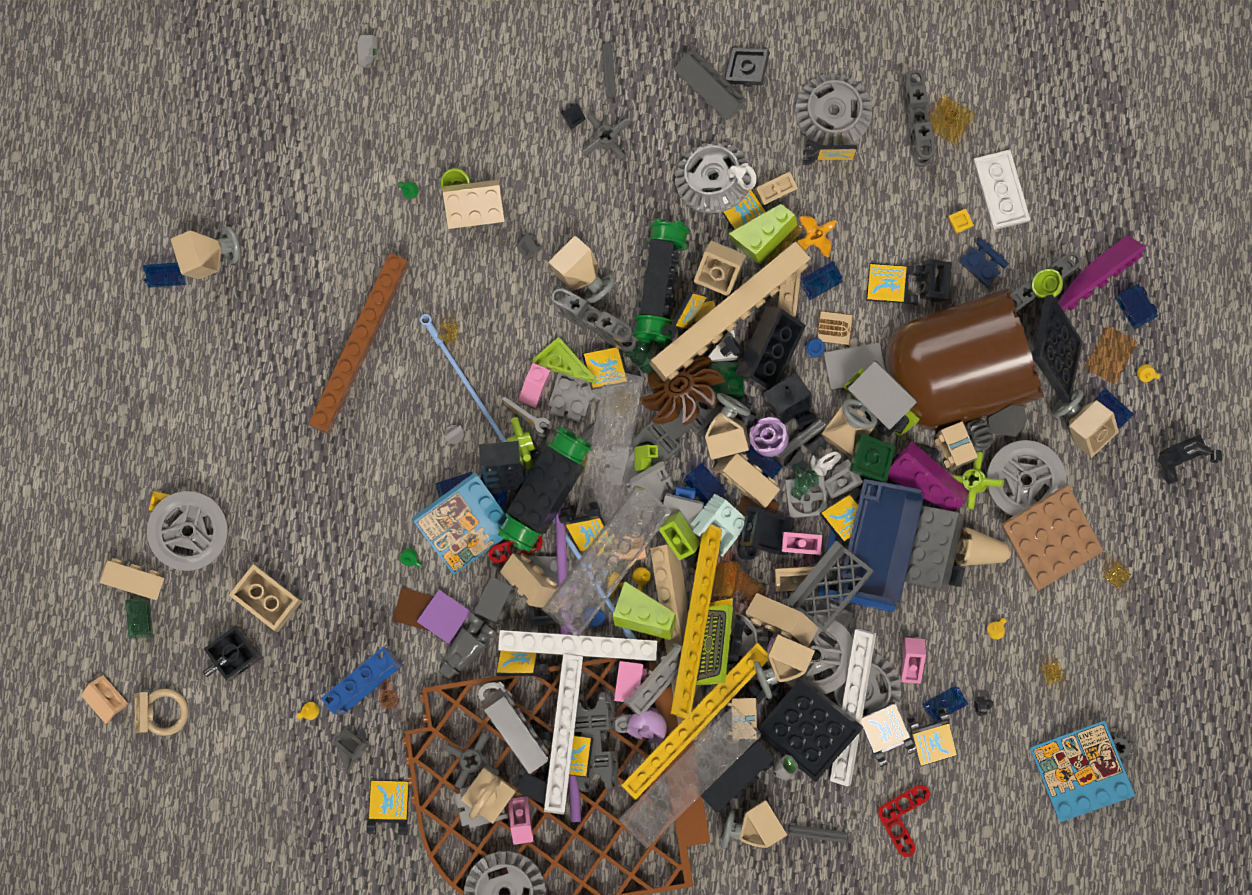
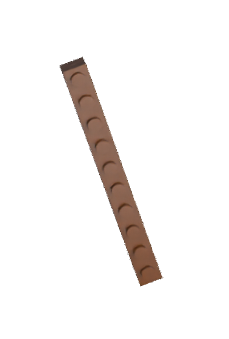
(359, 343)

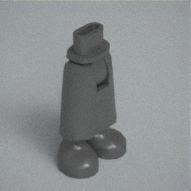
(467, 646)

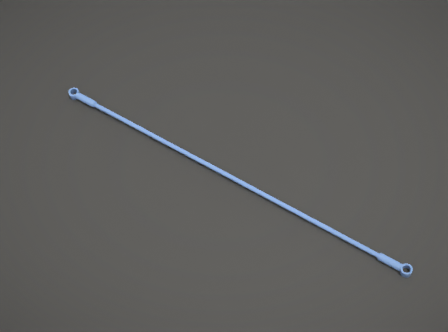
(432, 330)

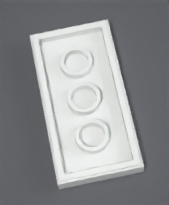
(1001, 189)

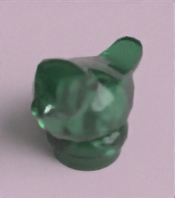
(641, 357)
(803, 482)

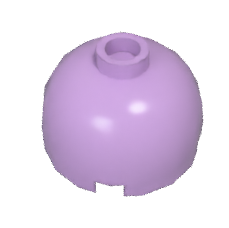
(769, 437)
(648, 725)

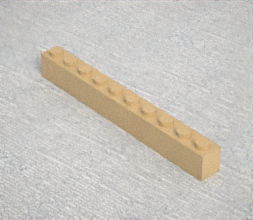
(729, 311)
(673, 596)

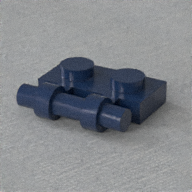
(979, 266)

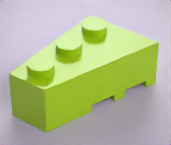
(764, 233)
(643, 614)

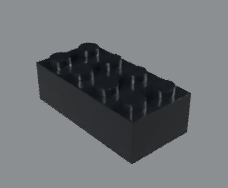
(770, 349)
(502, 466)
(737, 776)

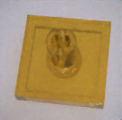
(950, 120)

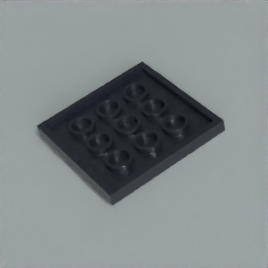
(1057, 348)
(809, 729)

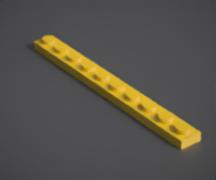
(696, 622)
(690, 728)

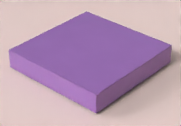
(444, 616)

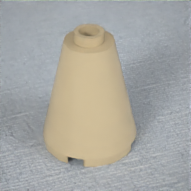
(980, 549)

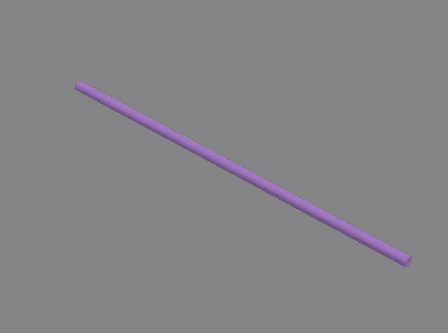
(562, 573)

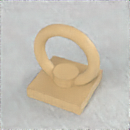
(144, 712)
(488, 796)

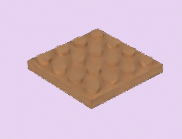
(1052, 537)

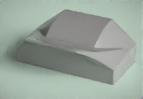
(842, 480)

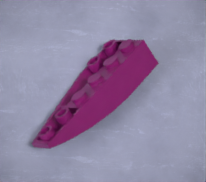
(1110, 263)

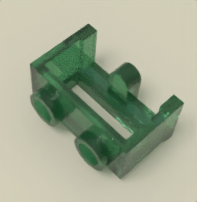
(139, 618)

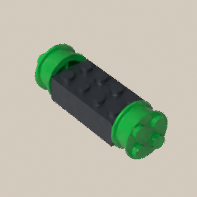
(661, 274)
(545, 489)

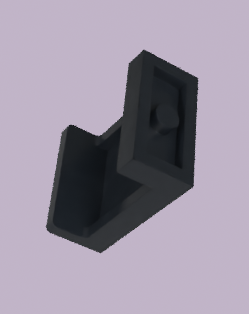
(765, 530)

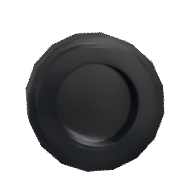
(746, 553)
(982, 705)

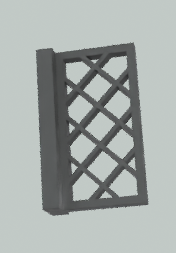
(816, 577)

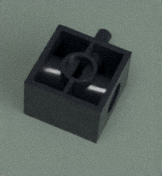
(788, 399)
(231, 654)

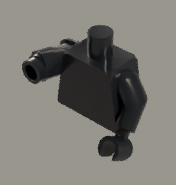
(1182, 453)

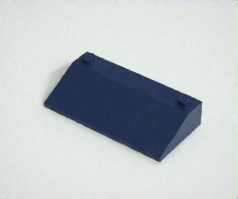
(883, 540)

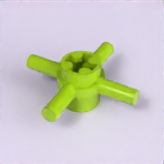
(524, 441)
(976, 486)

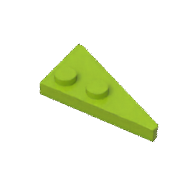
(562, 360)

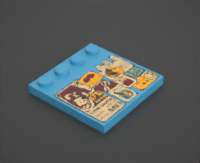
(462, 523)
(1082, 771)

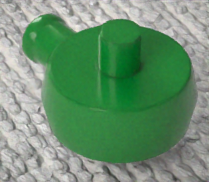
(409, 189)
(410, 557)

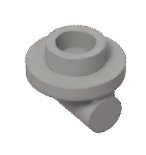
(454, 434)
(621, 723)

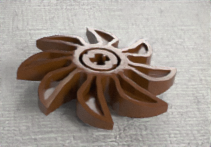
(682, 392)

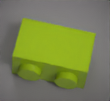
(679, 536)

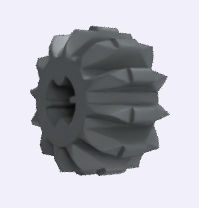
(979, 434)
(1122, 740)

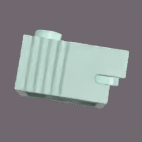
(722, 515)

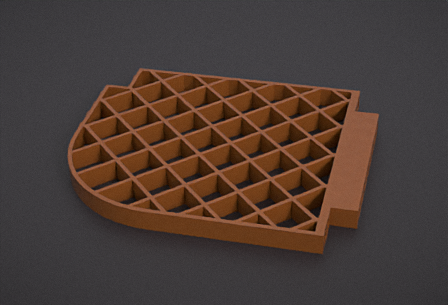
(690, 825)

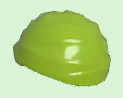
(454, 177)
(1047, 283)

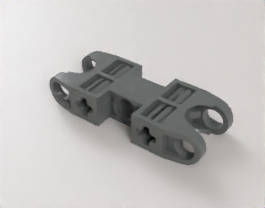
(916, 105)
(1025, 296)
(607, 326)
(667, 434)
(603, 711)

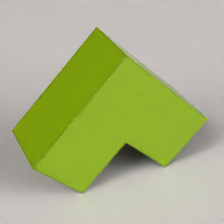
(643, 456)

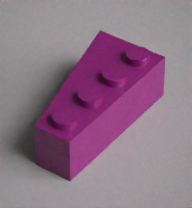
(919, 471)

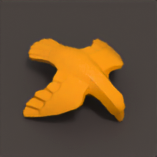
(816, 235)

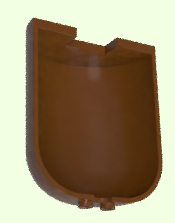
(964, 362)

